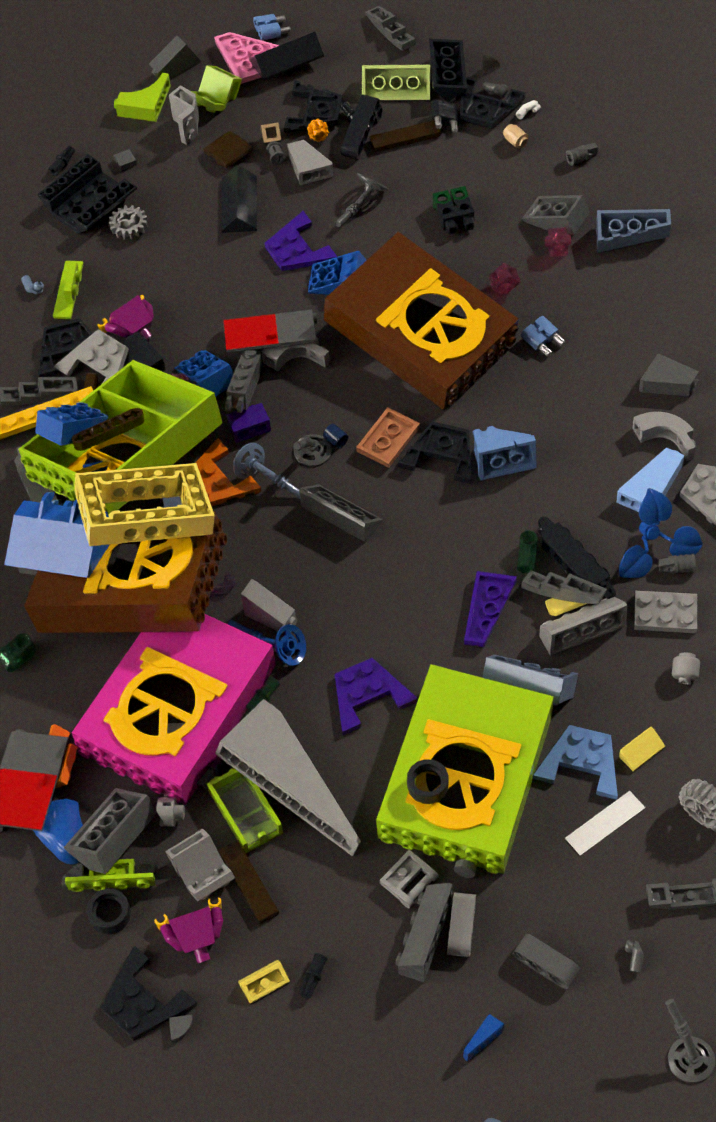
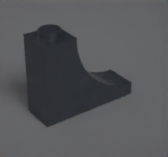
(143, 352)

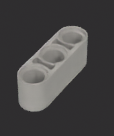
(461, 924)

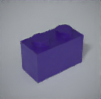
(248, 423)

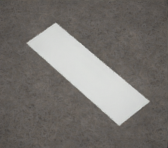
(604, 823)

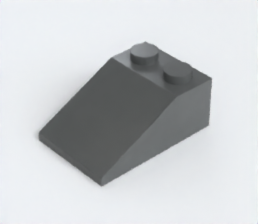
(558, 212)

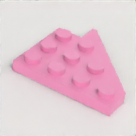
(237, 51)

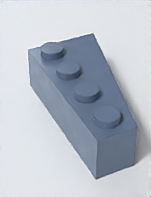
(630, 227)
(531, 677)

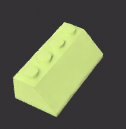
(396, 82)

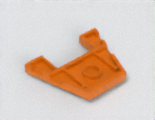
(216, 483)

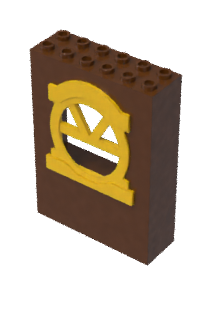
(372, 314)
(160, 603)

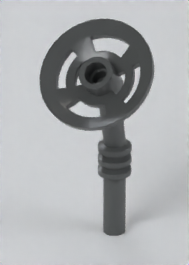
(370, 187)
(310, 448)
(689, 1053)

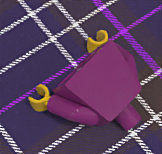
(130, 318)
(194, 930)

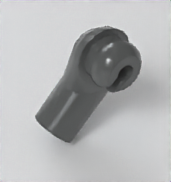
(500, 90)
(637, 955)

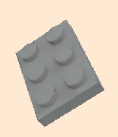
(665, 611)

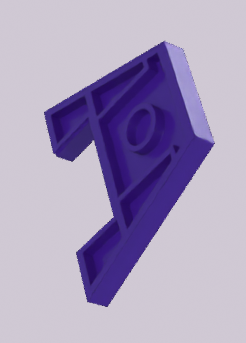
(291, 250)
(366, 684)

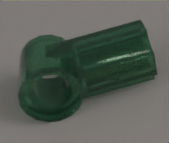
(527, 552)

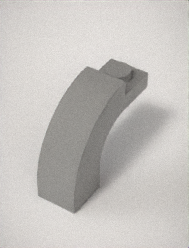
(277, 356)
(668, 426)

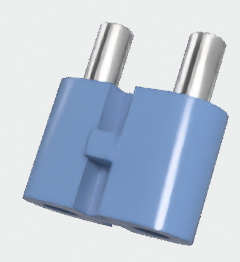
(268, 26)
(541, 333)

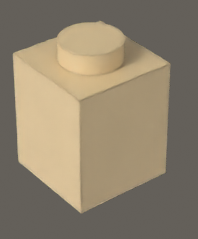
(270, 132)

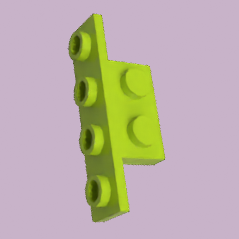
(68, 289)
(119, 877)

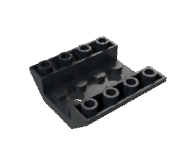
(79, 191)

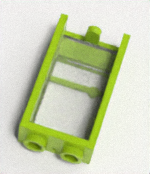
(245, 809)

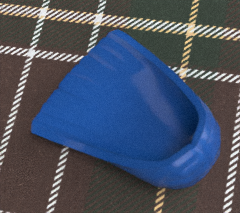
(60, 826)

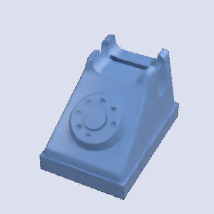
(503, 452)

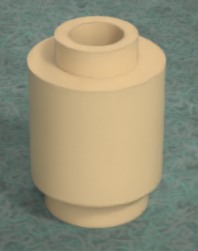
(516, 136)

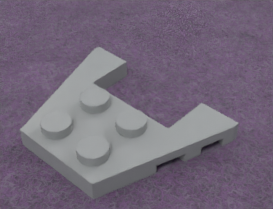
(99, 353)
(701, 491)

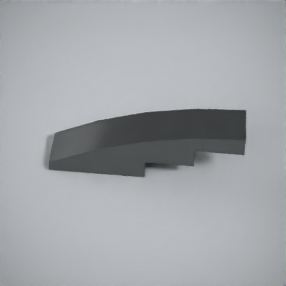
(390, 28)
(37, 392)
(566, 589)

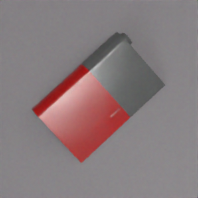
(270, 330)
(29, 778)

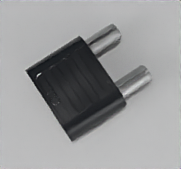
(444, 113)

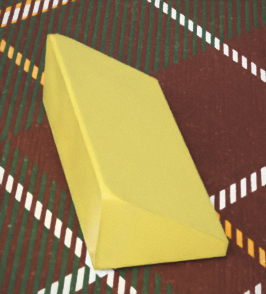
(557, 607)
(641, 749)
(264, 981)

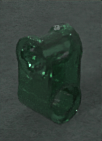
(16, 654)

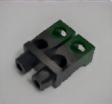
(454, 211)

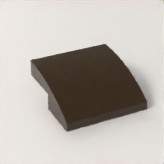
(227, 149)

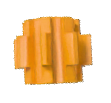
(317, 130)

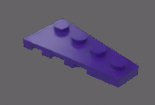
(487, 603)

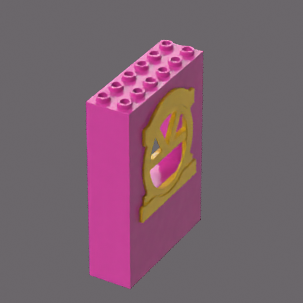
(224, 673)

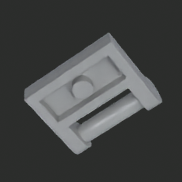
(402, 875)

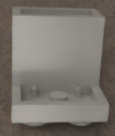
(185, 113)
(199, 865)

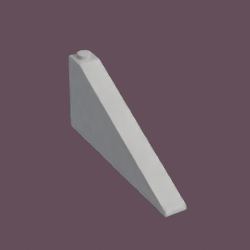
(273, 759)

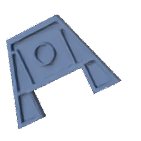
(585, 752)

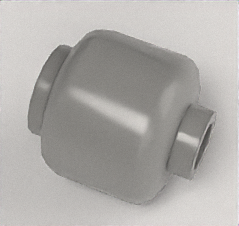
(686, 668)

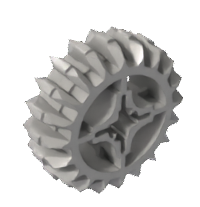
(700, 802)

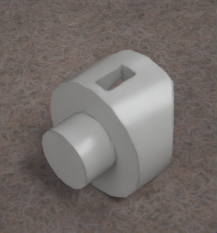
(169, 812)

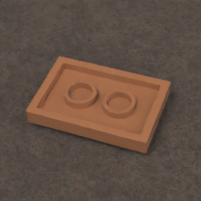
(388, 437)

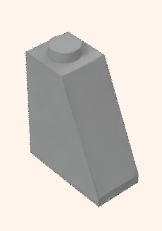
(308, 162)
(266, 607)

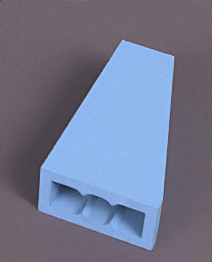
(657, 475)

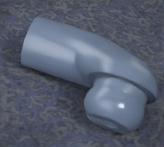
(30, 287)

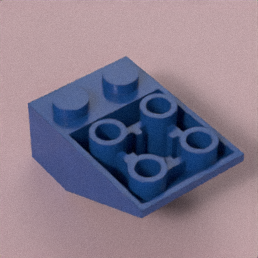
(332, 272)
(207, 372)
(65, 421)

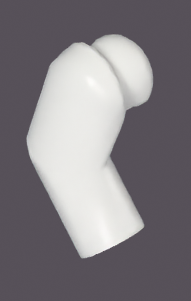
(527, 107)

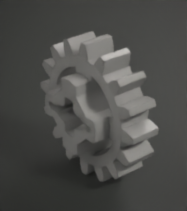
(128, 222)

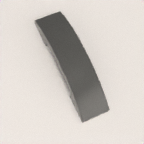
(681, 896)

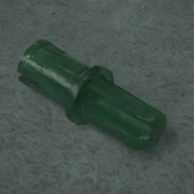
(263, 693)

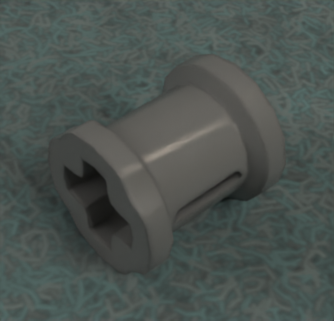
(273, 153)

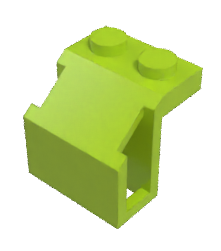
(217, 89)

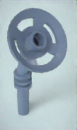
(257, 464)

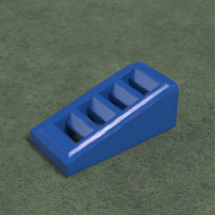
(487, 1032)

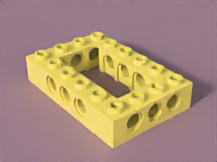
(190, 519)

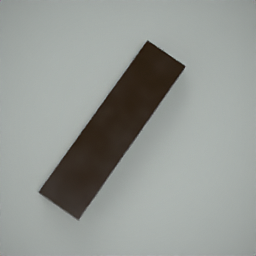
(404, 136)
(248, 882)

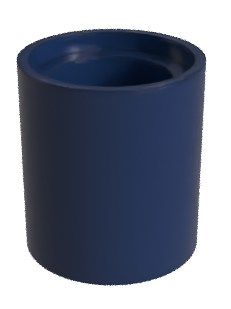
(335, 436)

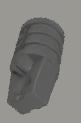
(581, 153)
(678, 564)

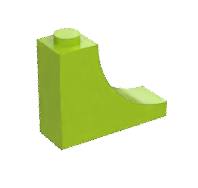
(144, 103)

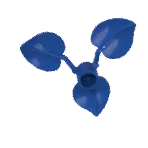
(652, 510)

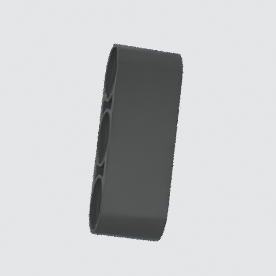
(546, 961)

